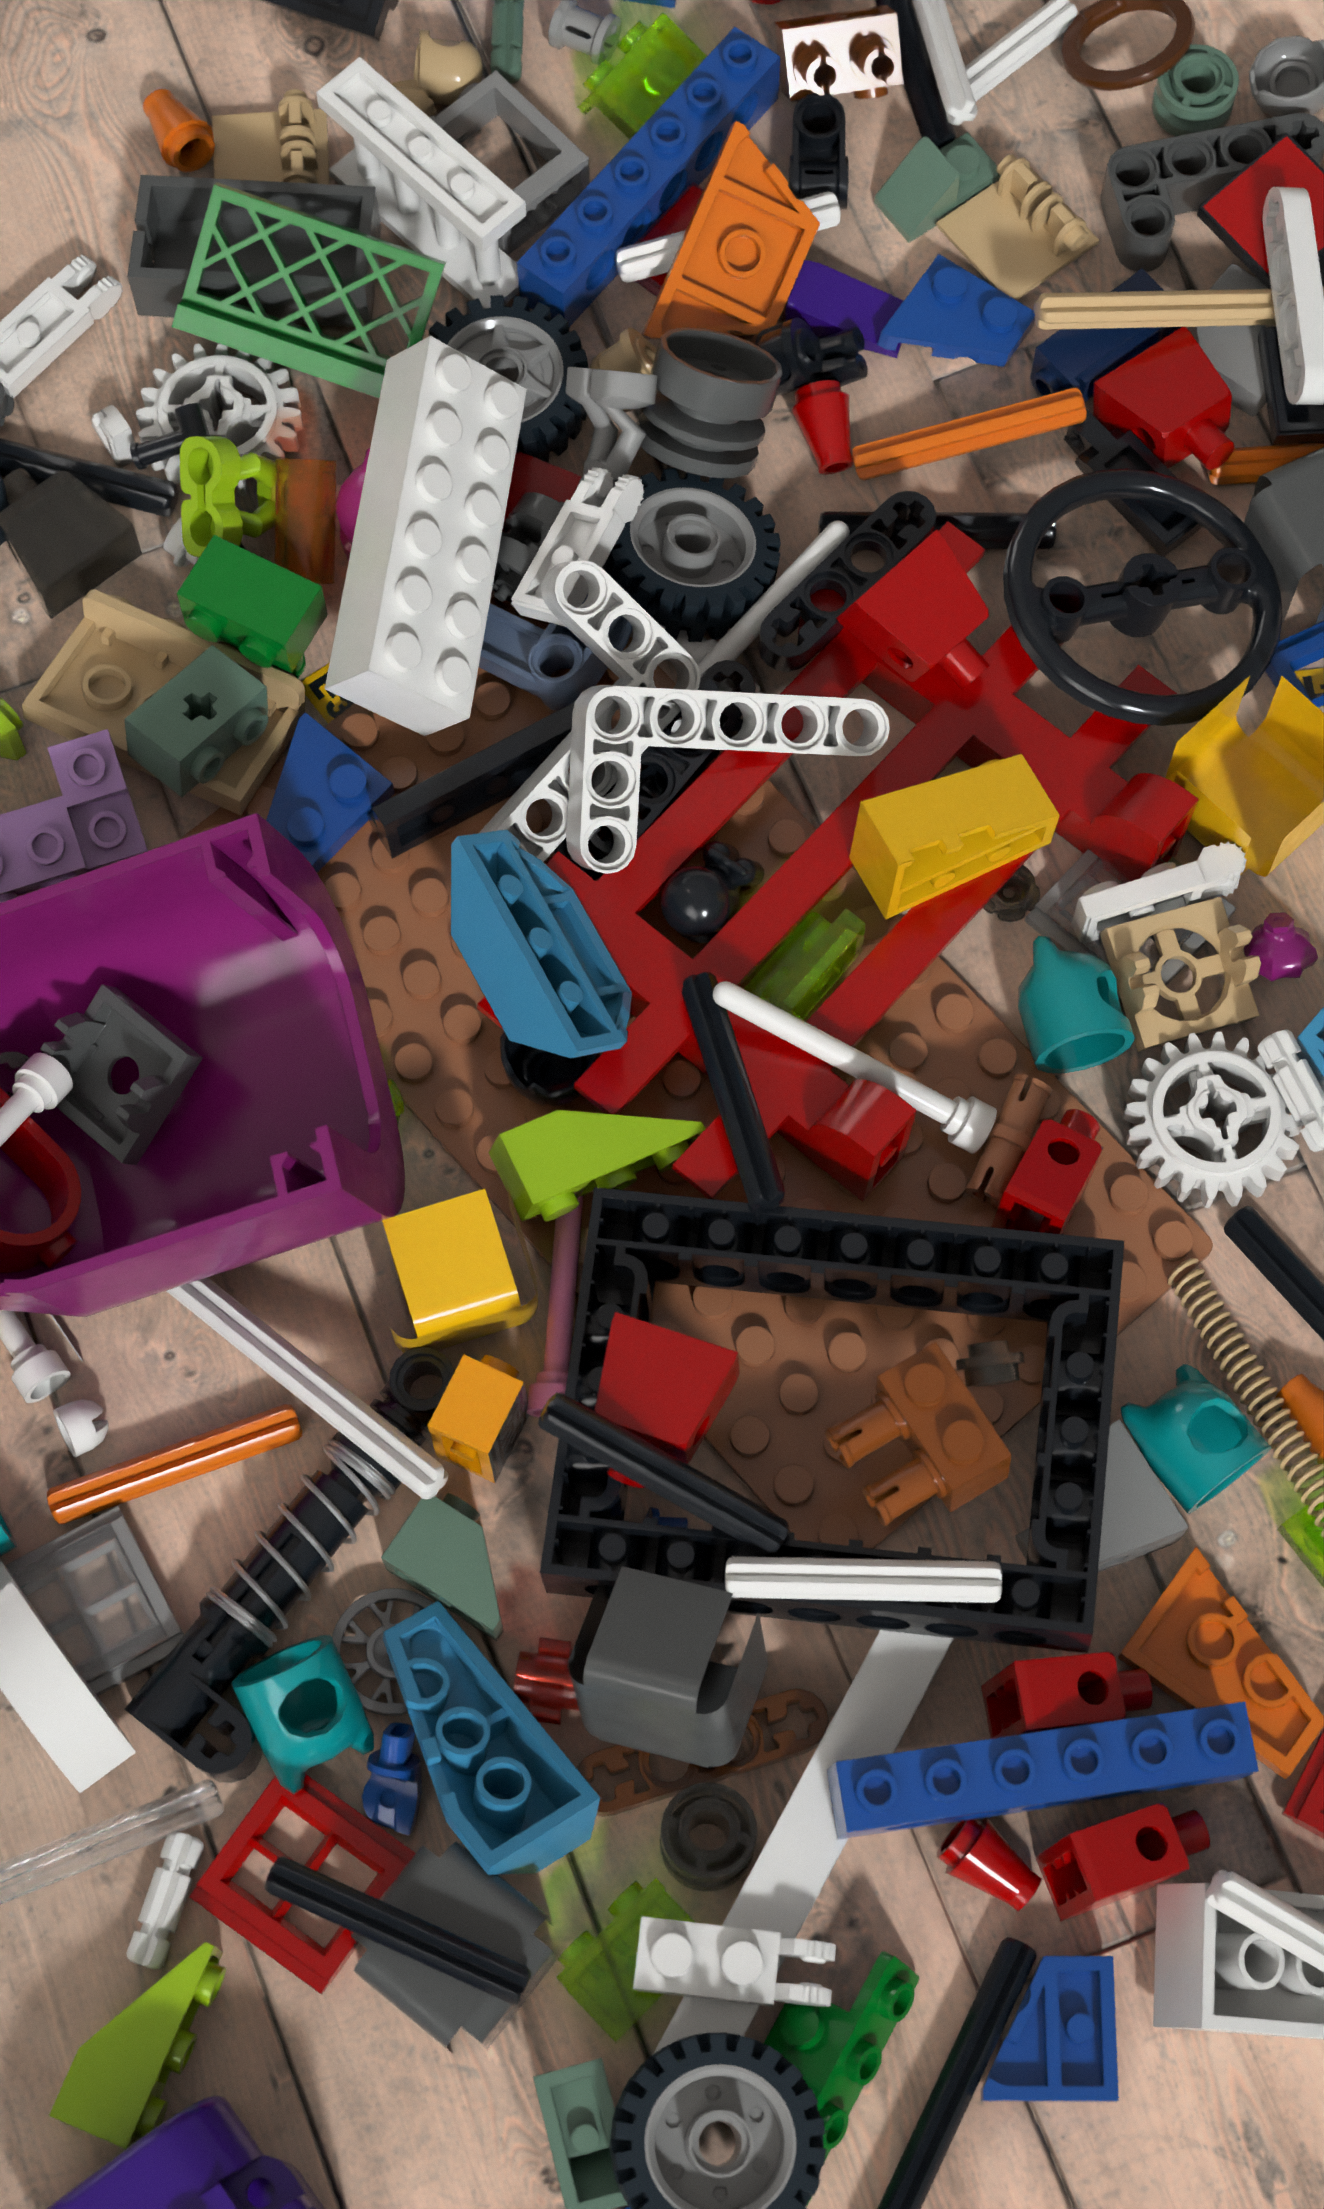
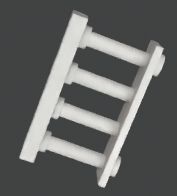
(424, 183)

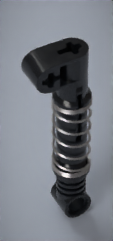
(265, 1586)

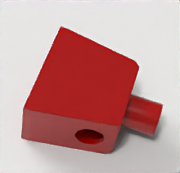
(1169, 402)
(922, 615)
(1051, 1175)
(663, 1386)
(1062, 1693)
(1120, 1858)

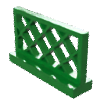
(279, 338)

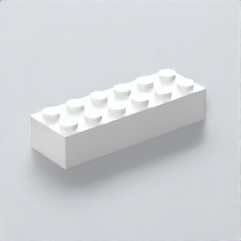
(426, 538)

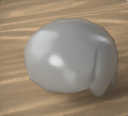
(1289, 76)

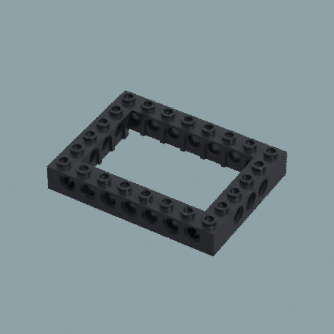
(866, 1261)

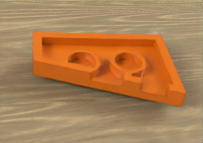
(1211, 1655)

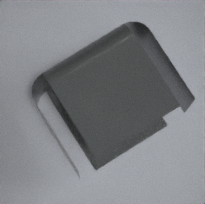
(1289, 521)
(648, 1671)
(475, 1906)

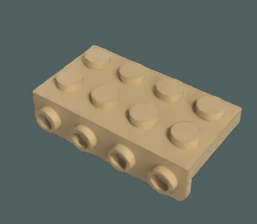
(124, 658)

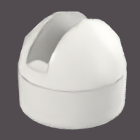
(77, 1426)

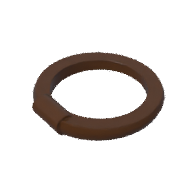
(1106, 10)

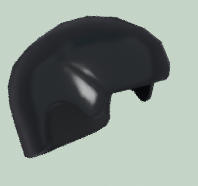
(542, 1074)

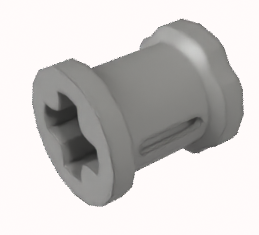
(584, 31)

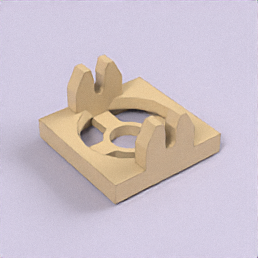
(1141, 991)

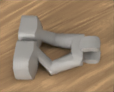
(605, 395)

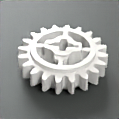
(213, 383)
(1205, 1073)

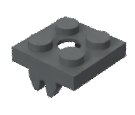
(93, 1044)

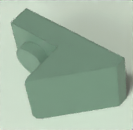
(934, 184)
(578, 2127)

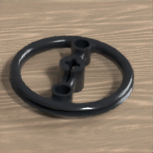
(1141, 595)

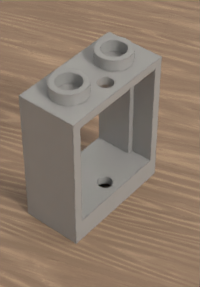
(549, 188)

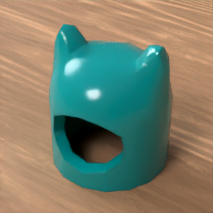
(1071, 1010)
(1195, 1438)
(303, 1708)

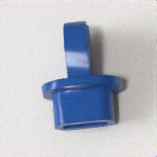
(395, 1783)

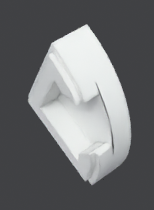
(114, 434)

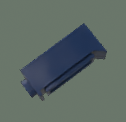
(1084, 355)

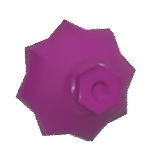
(1281, 947)

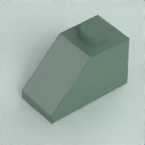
(448, 1561)

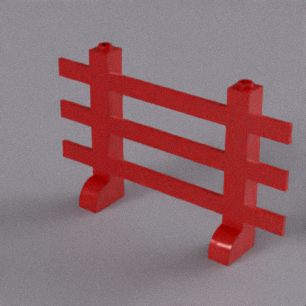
(859, 1127)

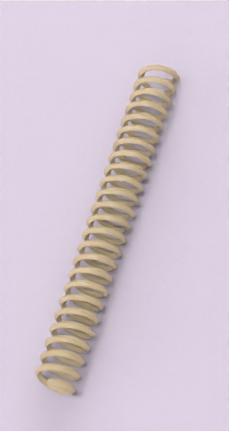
(1259, 1383)

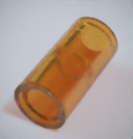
(306, 517)

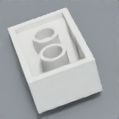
(1227, 1976)

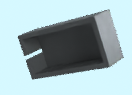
(170, 224)

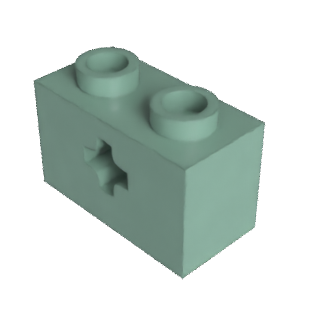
(197, 721)

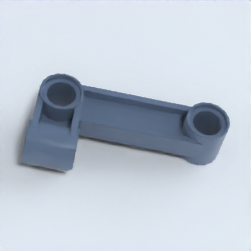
(530, 655)

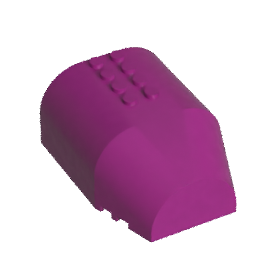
(286, 1114)

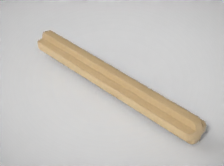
(1154, 309)

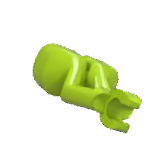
(210, 473)

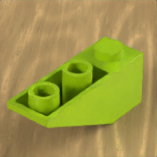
(573, 1151)
(125, 2066)

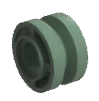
(1199, 71)

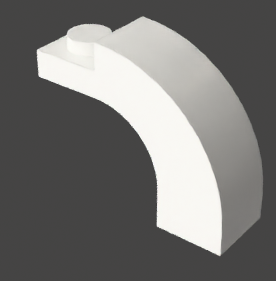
(53, 1694)

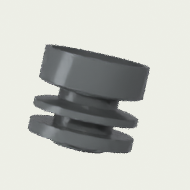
(709, 402)

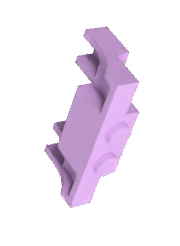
(76, 831)

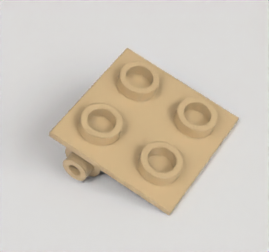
(274, 145)
(1017, 230)

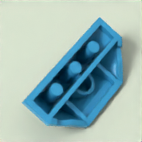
(534, 949)

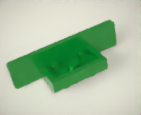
(841, 2048)

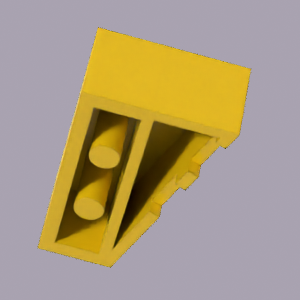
(949, 831)

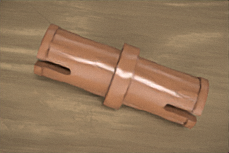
(1008, 1139)

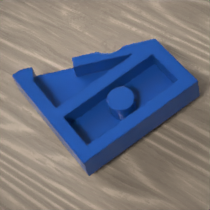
(959, 317)
(324, 793)
(1060, 2037)

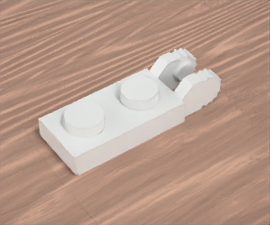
(51, 321)
(582, 531)
(1159, 890)
(724, 1963)

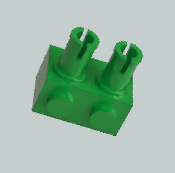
(252, 606)

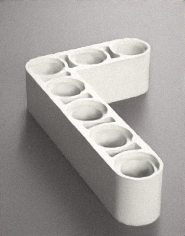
(633, 667)
(699, 730)

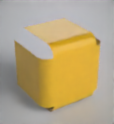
(1256, 787)
(456, 1272)

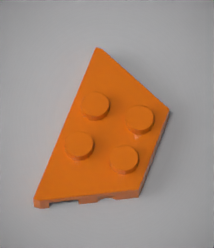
(737, 248)

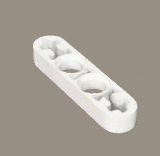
(1296, 292)

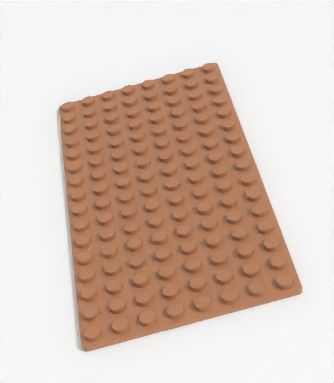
(799, 1357)

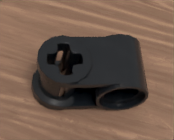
(816, 159)

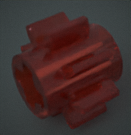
(545, 1681)

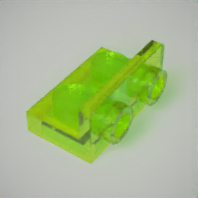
(644, 77)
(809, 962)
(602, 1968)

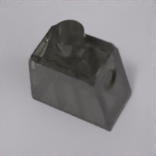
(64, 537)

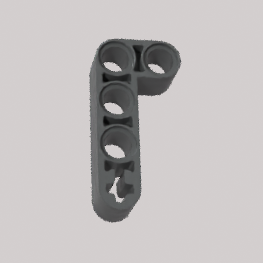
(1164, 191)

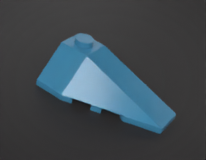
(489, 1759)

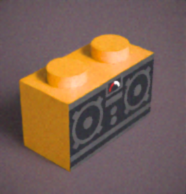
(480, 1416)

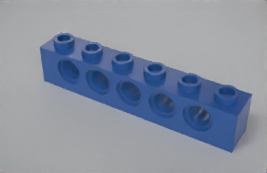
(667, 154)
(1041, 1770)

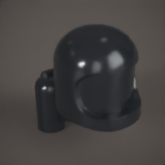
(810, 358)
(705, 897)

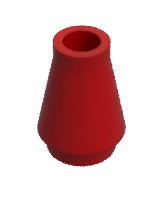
(825, 423)
(986, 1861)

